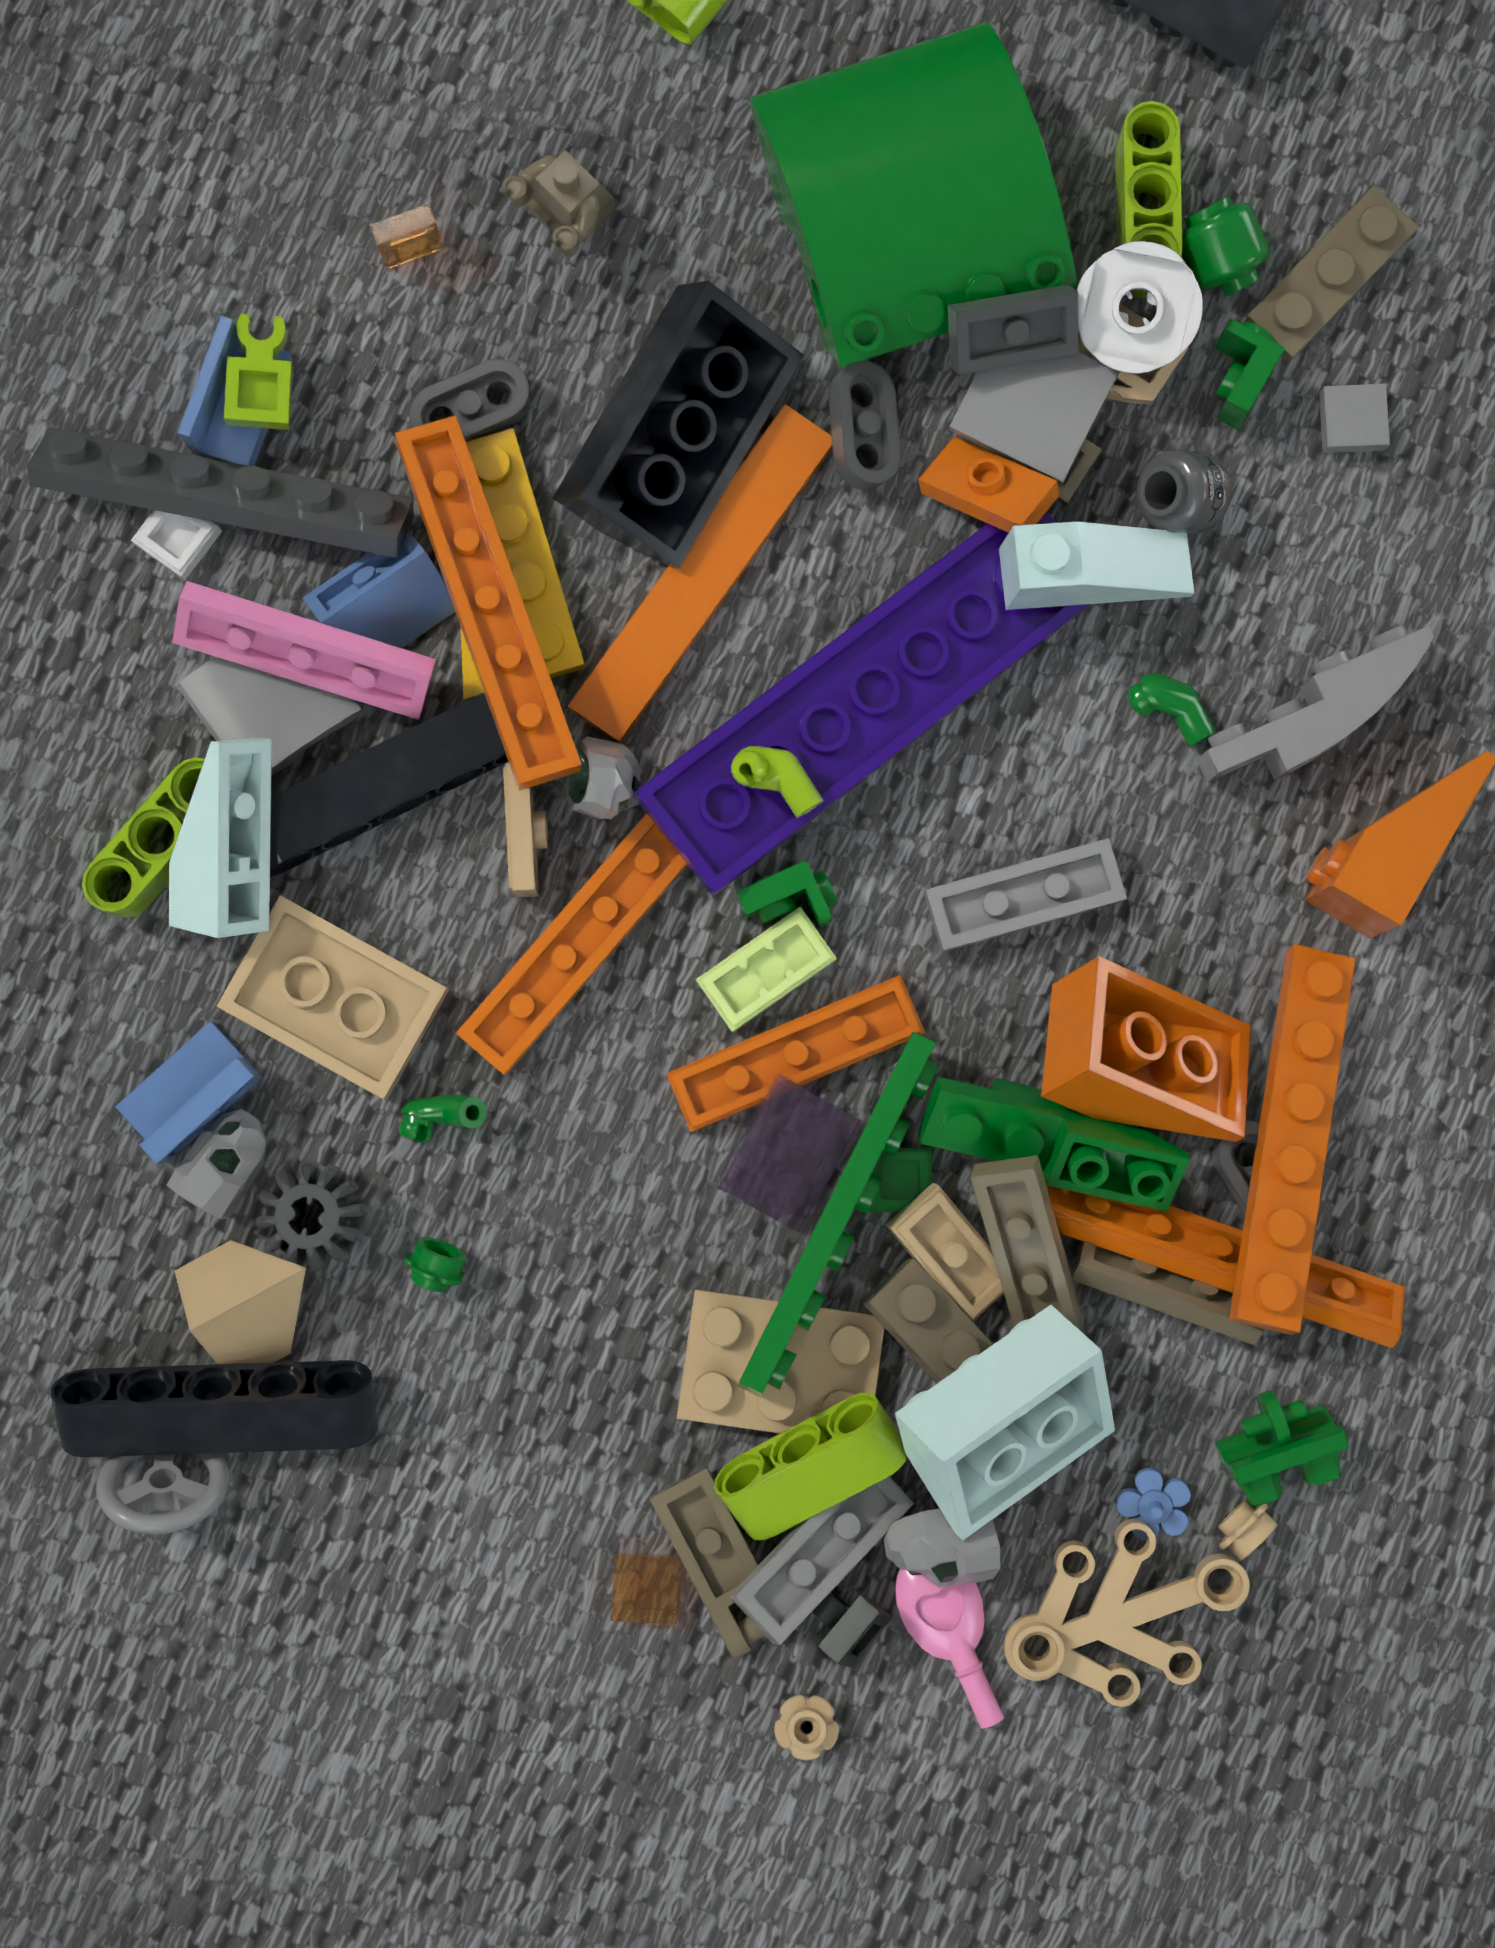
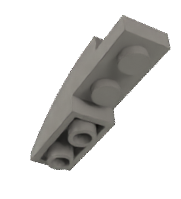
(1338, 701)

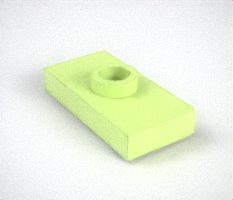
(766, 969)

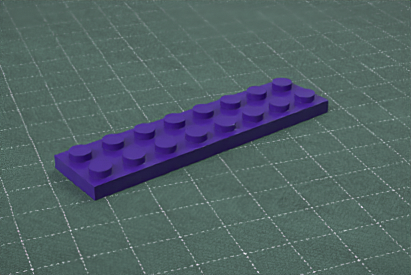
(850, 708)

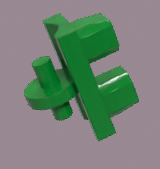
(1281, 1440)

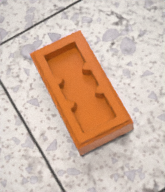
(988, 486)

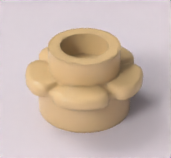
(1246, 1529)
(801, 1709)

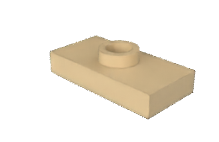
(525, 834)
(949, 1250)

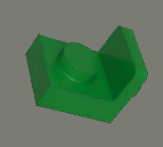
(1242, 384)
(776, 894)

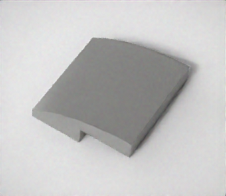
(1036, 410)
(256, 704)

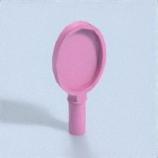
(949, 1627)

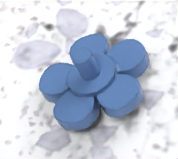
(1156, 1503)

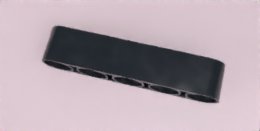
(383, 783)
(215, 1408)

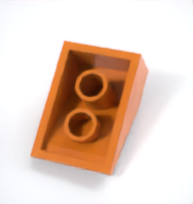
(1383, 867)
(1145, 1054)

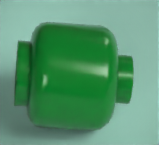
(1224, 246)

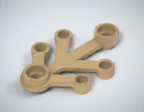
(1114, 1618)

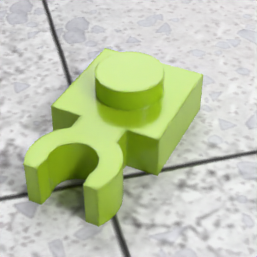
(259, 385)

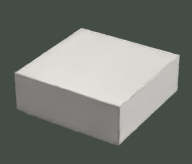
(176, 540)

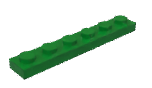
(828, 1241)

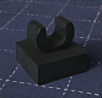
(851, 1627)

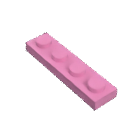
(302, 650)

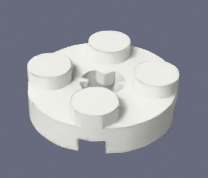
(1169, 288)

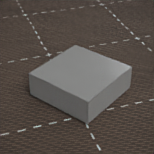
(1354, 418)

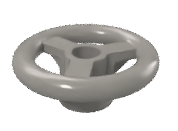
(163, 1496)

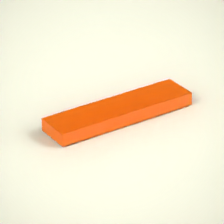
(798, 1050)

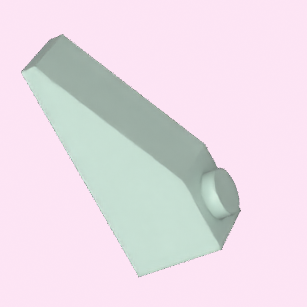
(1092, 565)
(224, 844)

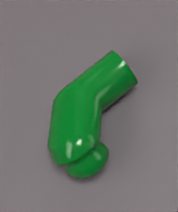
(1175, 699)
(447, 1110)

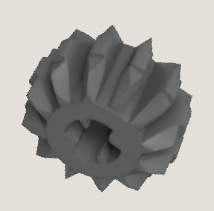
(333, 1220)

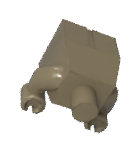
(563, 197)

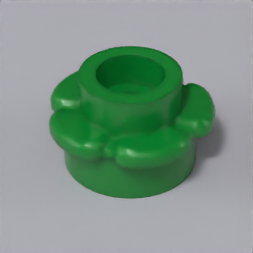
(435, 1264)

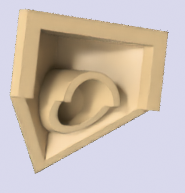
(241, 1303)

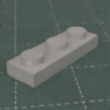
(1025, 895)
(817, 1558)

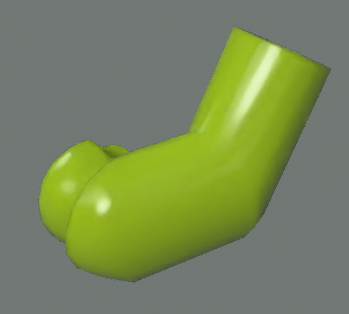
(776, 771)

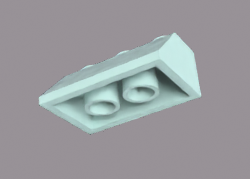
(1007, 1419)

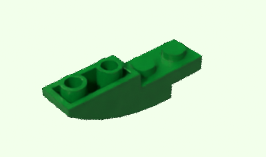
(1073, 1149)

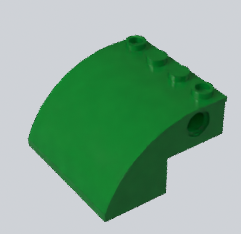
(913, 189)

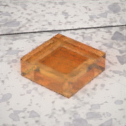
(407, 236)
(645, 1588)

